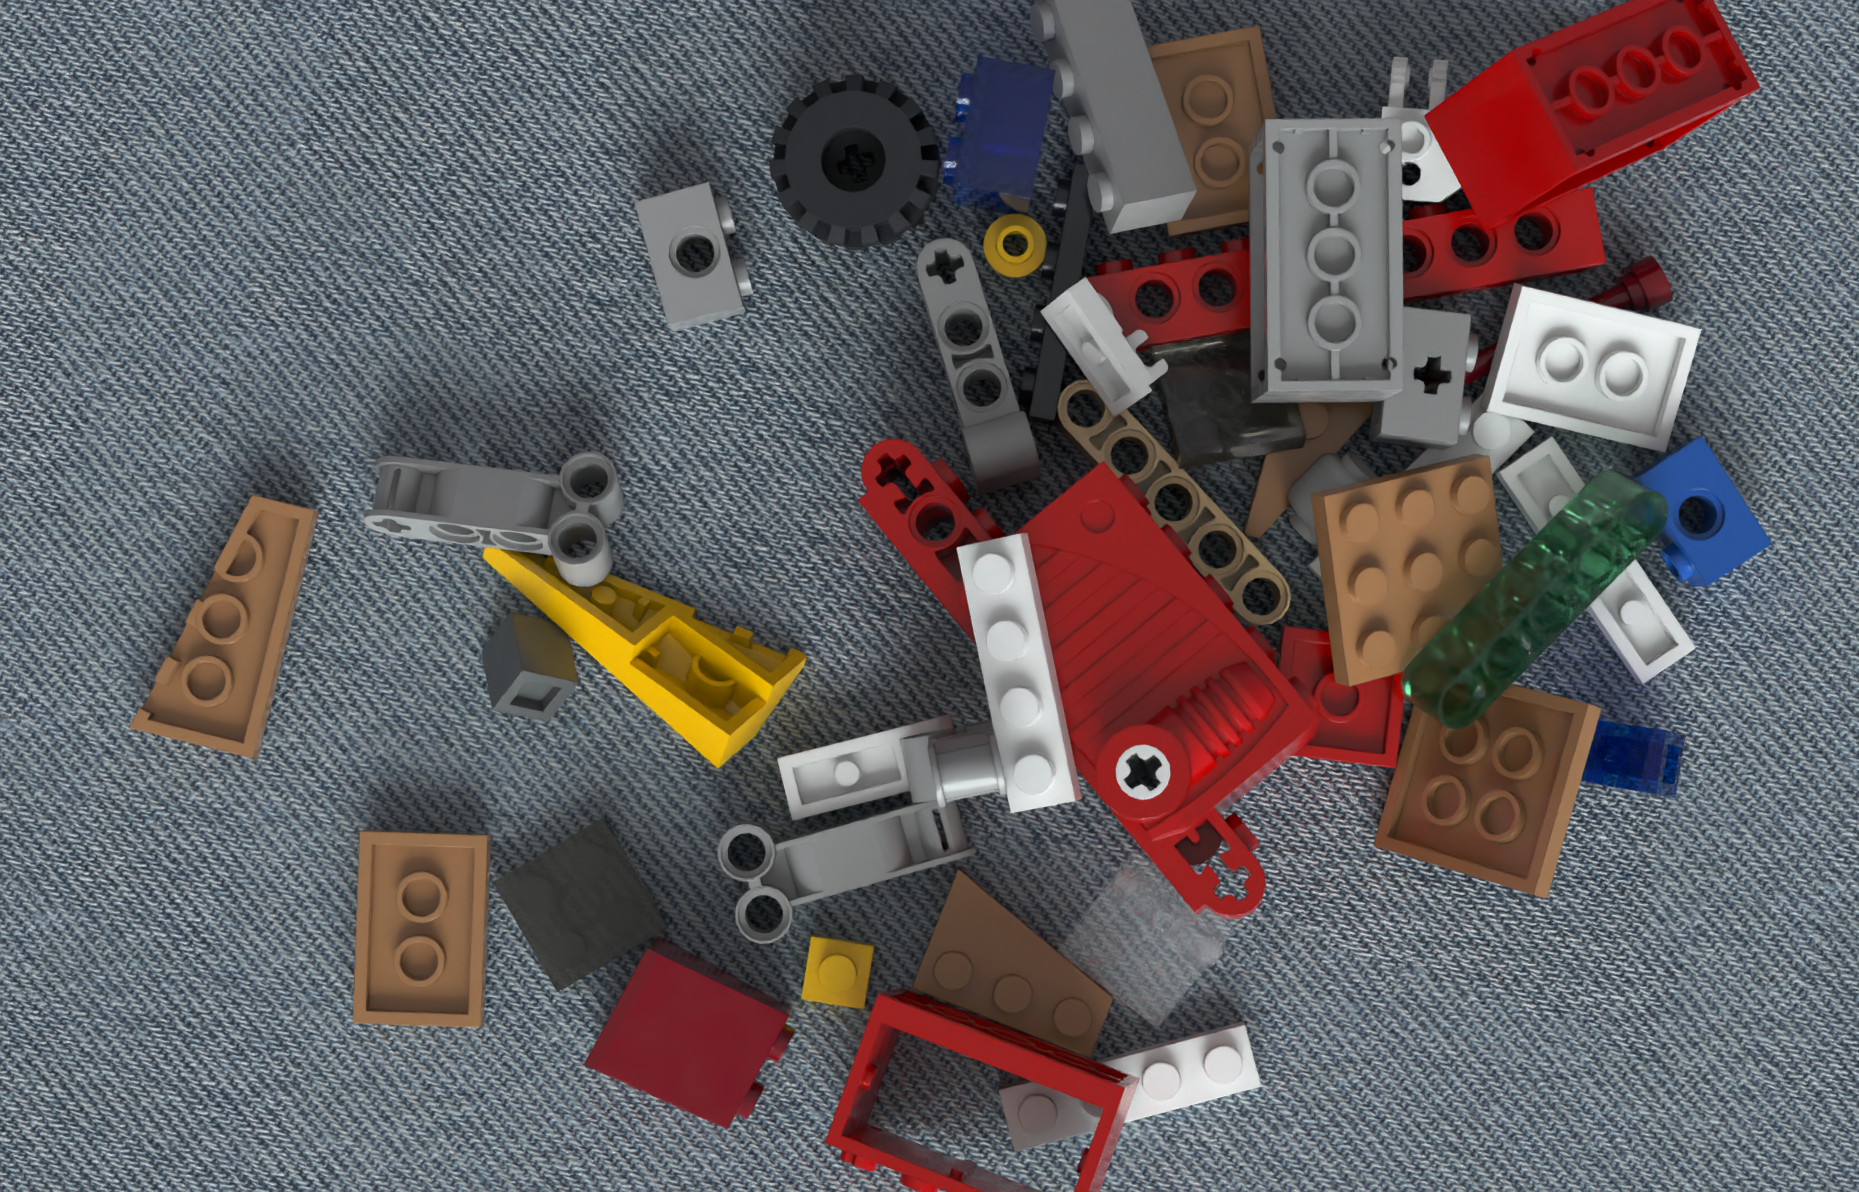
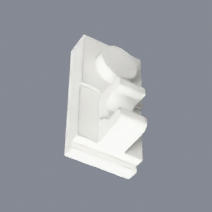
(1101, 351)

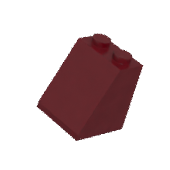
(692, 1035)

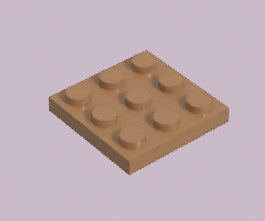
(1403, 560)
(1493, 792)

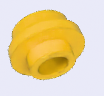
(1010, 265)

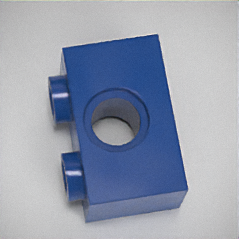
(1729, 527)

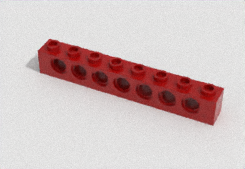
(1568, 247)

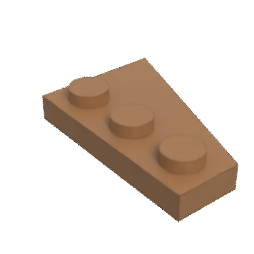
(1008, 973)

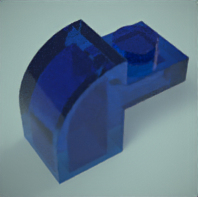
(1634, 759)

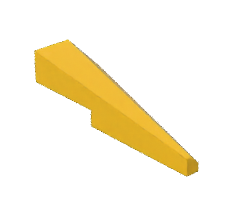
(693, 675)

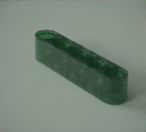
(1534, 598)

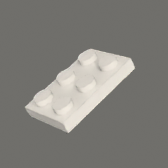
(1590, 367)

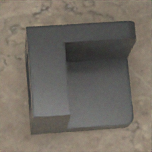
(529, 667)

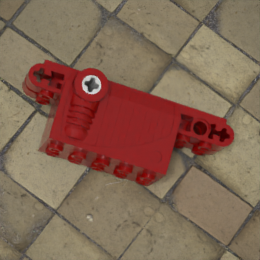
(1141, 655)

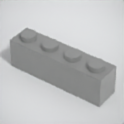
(1115, 111)

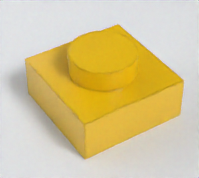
(837, 971)

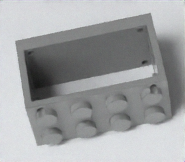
(1326, 260)

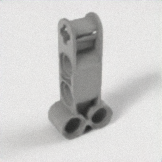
(995, 435)
(503, 508)
(953, 763)
(841, 858)

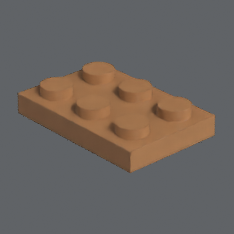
(1217, 102)
(421, 928)

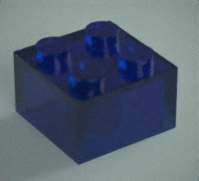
(1002, 135)

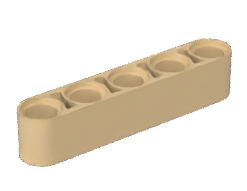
(1202, 513)

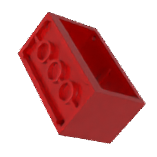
(1588, 103)
(987, 1042)

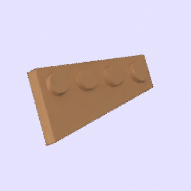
(231, 652)

